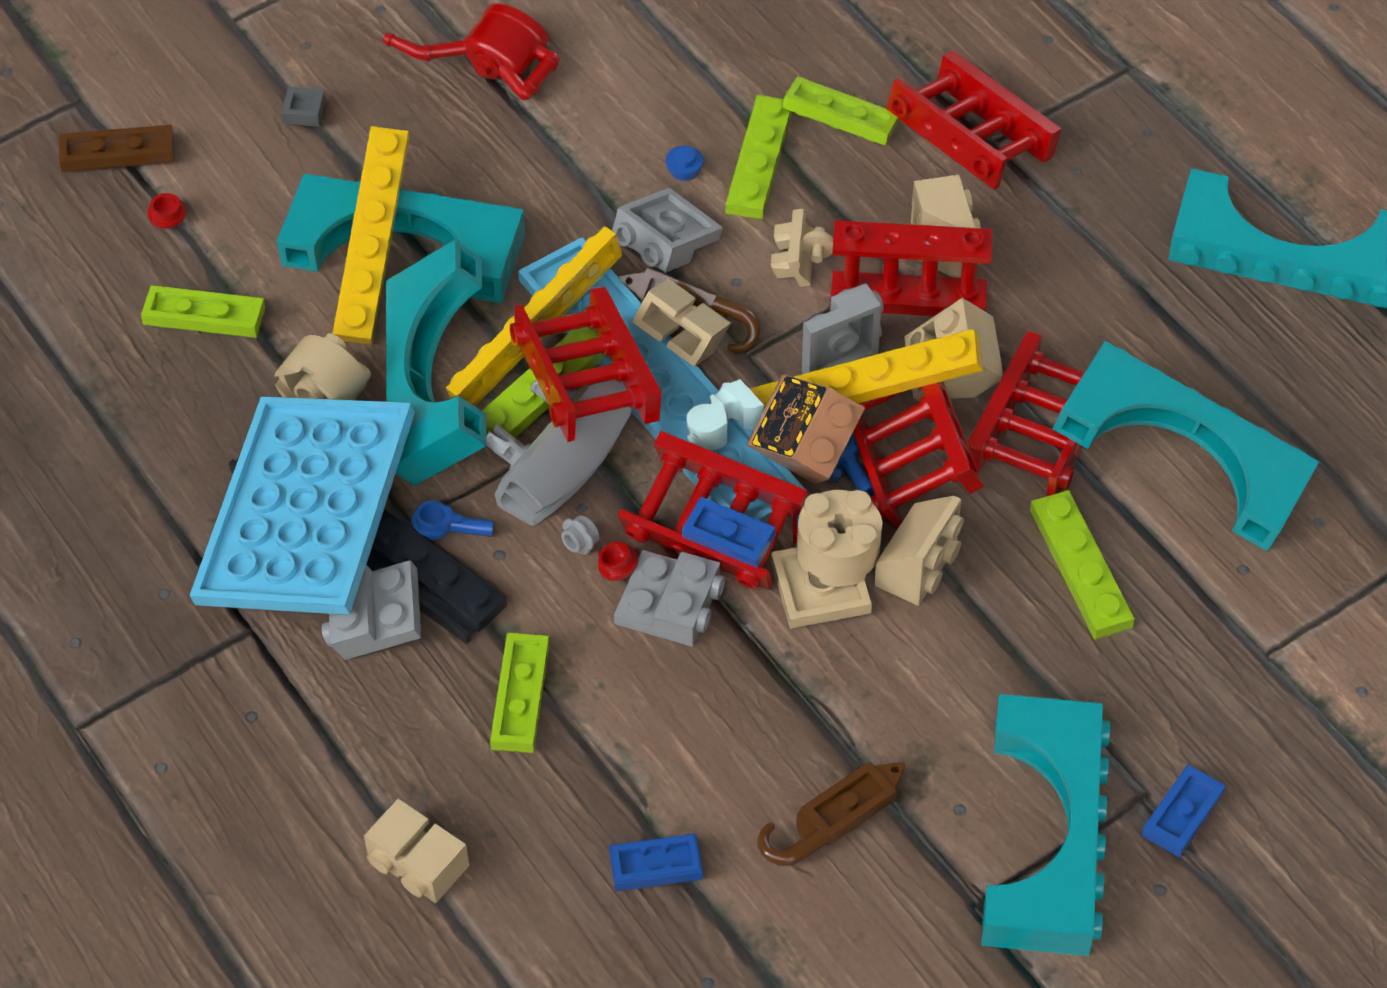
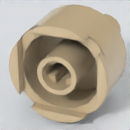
(321, 370)
(839, 536)

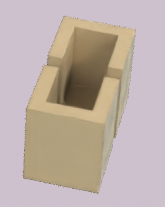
(670, 307)
(424, 860)

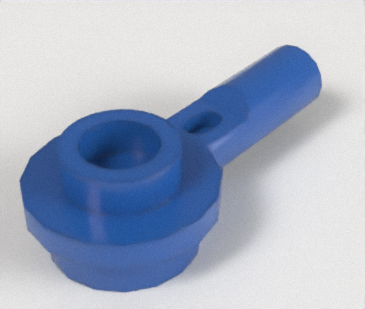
(853, 468)
(436, 520)

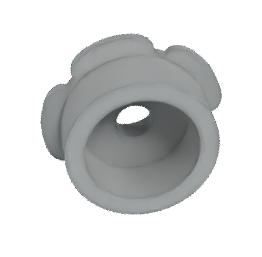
(579, 534)

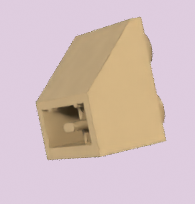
(943, 203)
(955, 319)
(920, 549)

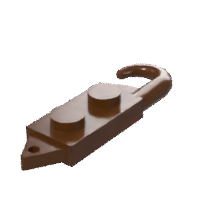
(651, 278)
(836, 811)

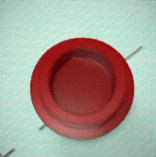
(166, 211)
(617, 561)

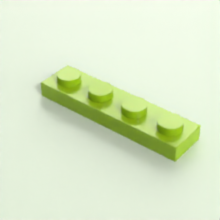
(758, 158)
(519, 406)
(1082, 564)

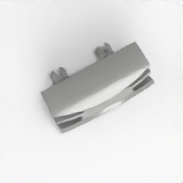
(551, 468)

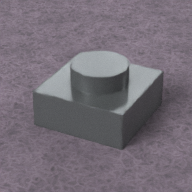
(303, 106)

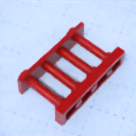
(987, 99)
(912, 293)
(612, 341)
(1001, 417)
(946, 436)
(712, 471)

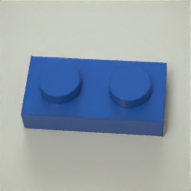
(728, 532)
(1183, 810)

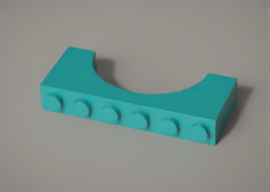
(324, 217)
(1218, 238)
(417, 312)
(1261, 467)
(1058, 903)

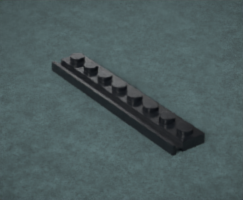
(446, 588)

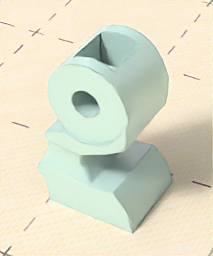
(709, 421)

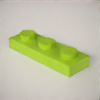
(840, 110)
(203, 311)
(520, 693)

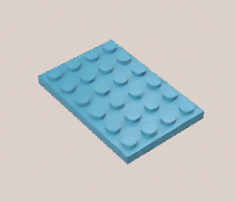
(303, 505)

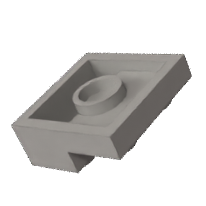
(664, 229)
(845, 332)
(670, 596)
(382, 613)

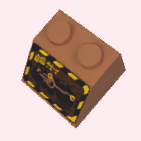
(805, 428)

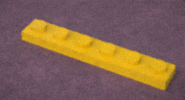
(371, 235)
(552, 301)
(896, 369)

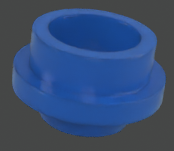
(684, 162)

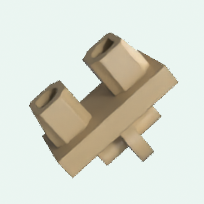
(804, 246)

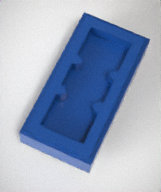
(655, 862)

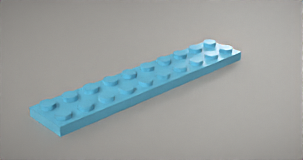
(679, 381)

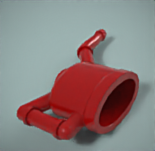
(497, 47)

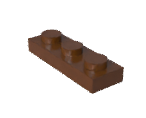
(116, 147)

